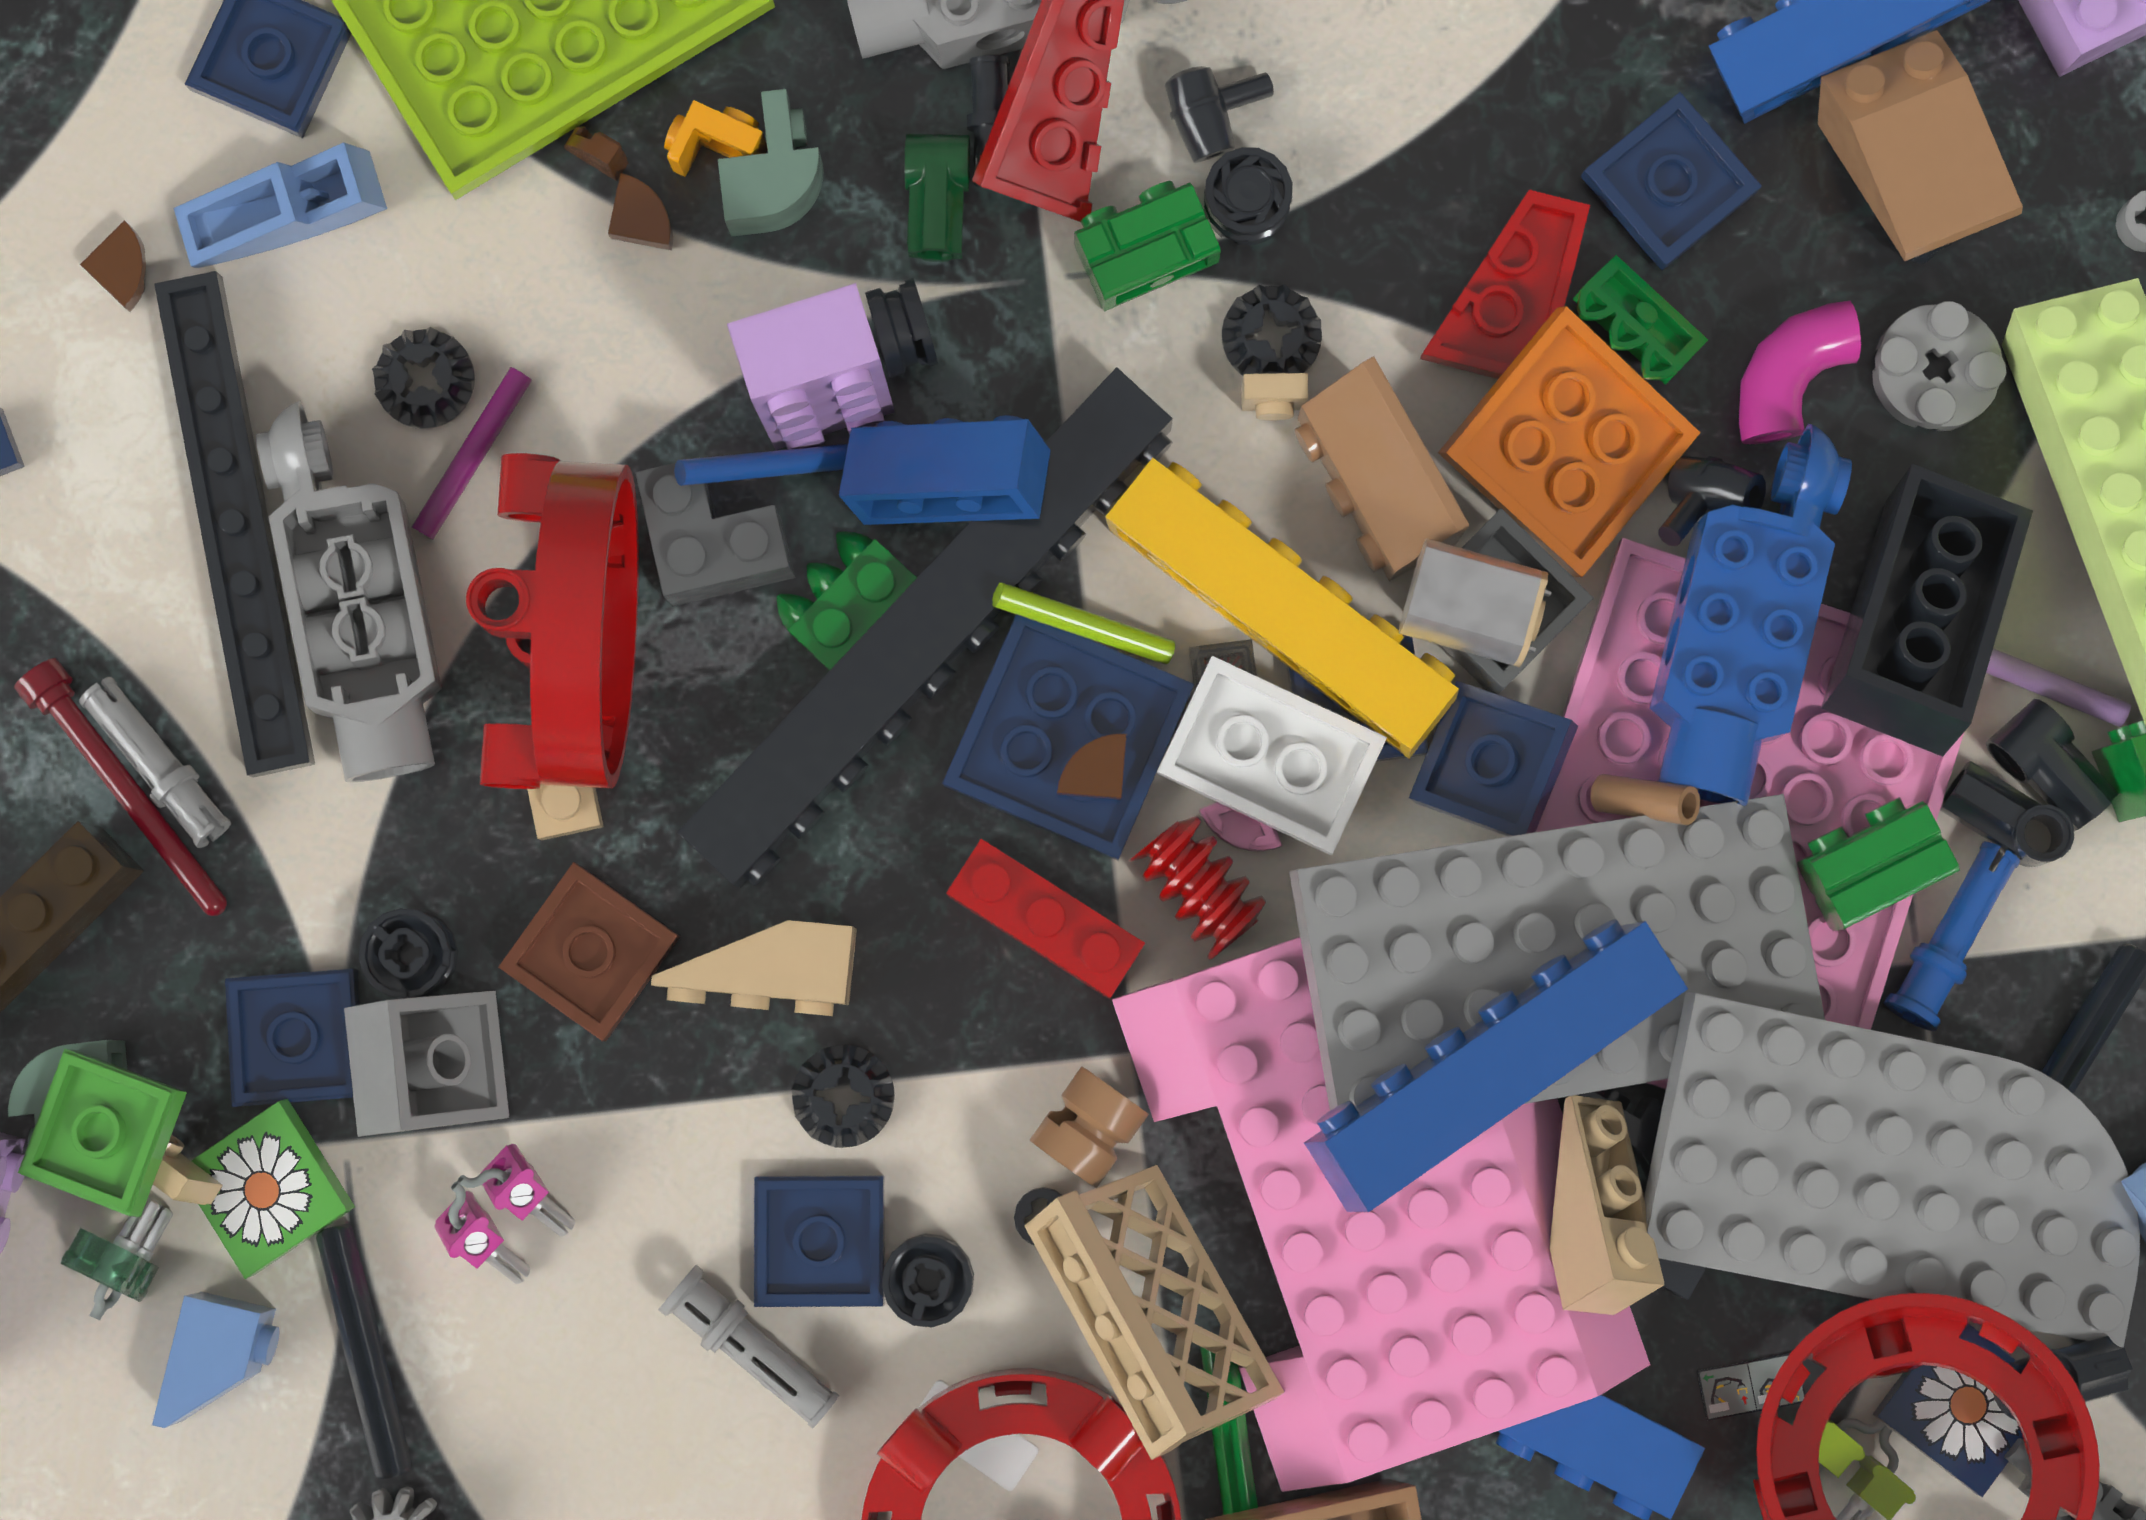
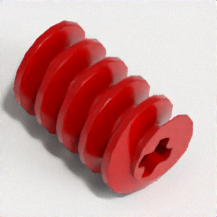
(1201, 884)

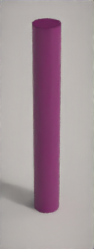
(471, 453)

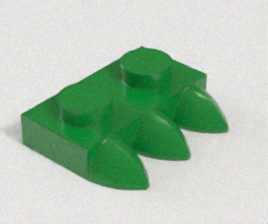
(1639, 320)
(846, 599)

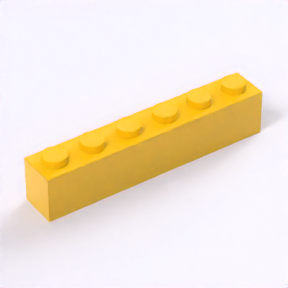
(1282, 606)

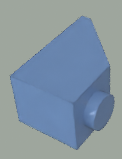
(213, 1352)

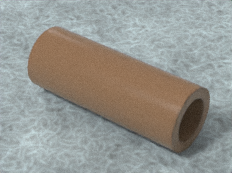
(1645, 797)

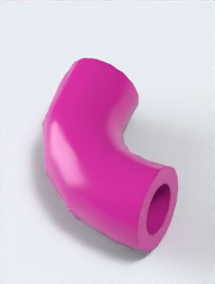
(1787, 363)

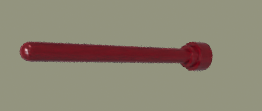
(50, 691)

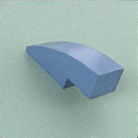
(280, 206)

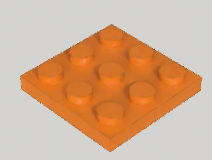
(1569, 442)

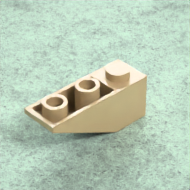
(781, 962)
(1599, 1213)

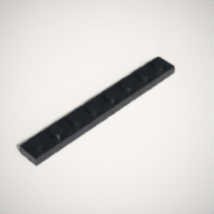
(234, 524)

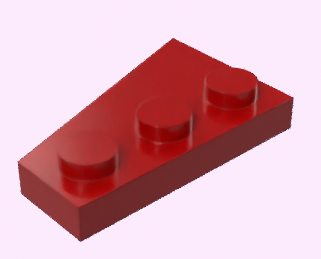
(1513, 287)

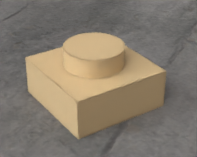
(1274, 394)
(564, 810)

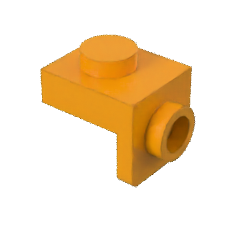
(726, 133)

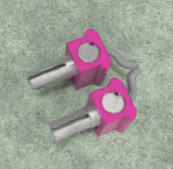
(511, 1185)

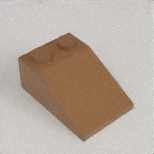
(1917, 145)

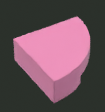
(1239, 829)

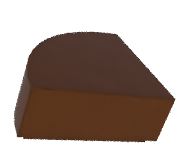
(598, 151)
(639, 215)
(120, 265)
(1096, 769)

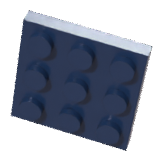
(1044, 705)

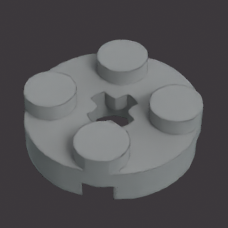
(1947, 332)

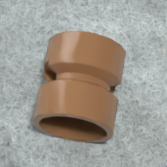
(1088, 1127)

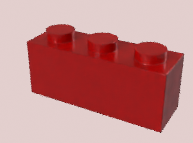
(1045, 918)

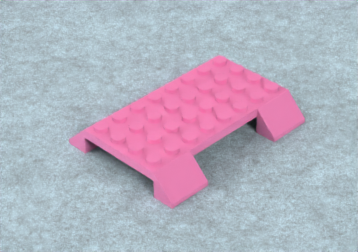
(1408, 1316)

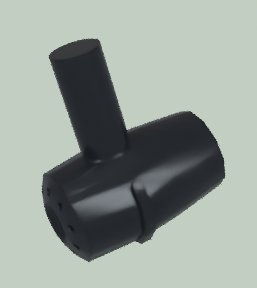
(1202, 108)
(1704, 486)

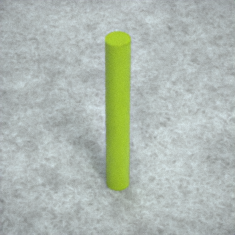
(1083, 623)

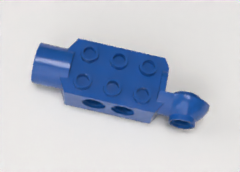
(1747, 624)

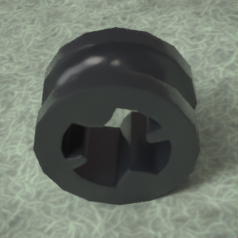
(1024, 1208)

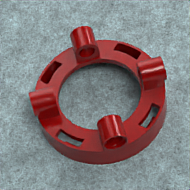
(579, 621)
(1897, 1337)
(1073, 1415)

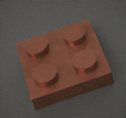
(589, 952)

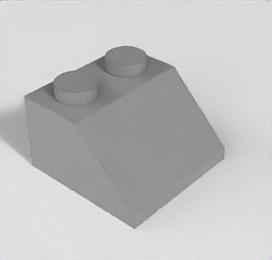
(426, 1062)

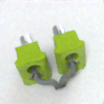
(1873, 1484)

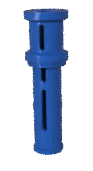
(1940, 962)

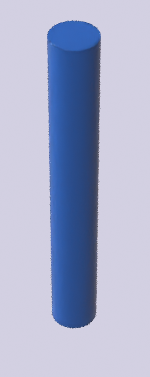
(760, 464)

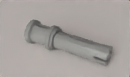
(725, 1327)

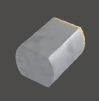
(1474, 603)

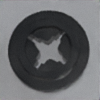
(1287, 308)
(424, 407)
(862, 1120)

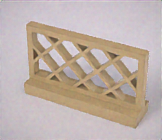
(1120, 1323)

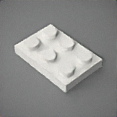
(1271, 755)

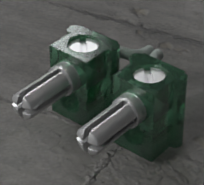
(124, 1262)

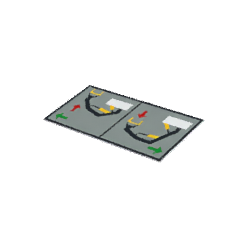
(1741, 1387)

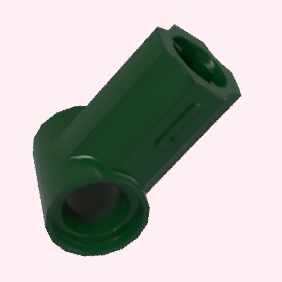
(937, 178)

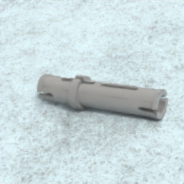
(170, 781)

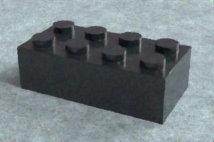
(1928, 610)

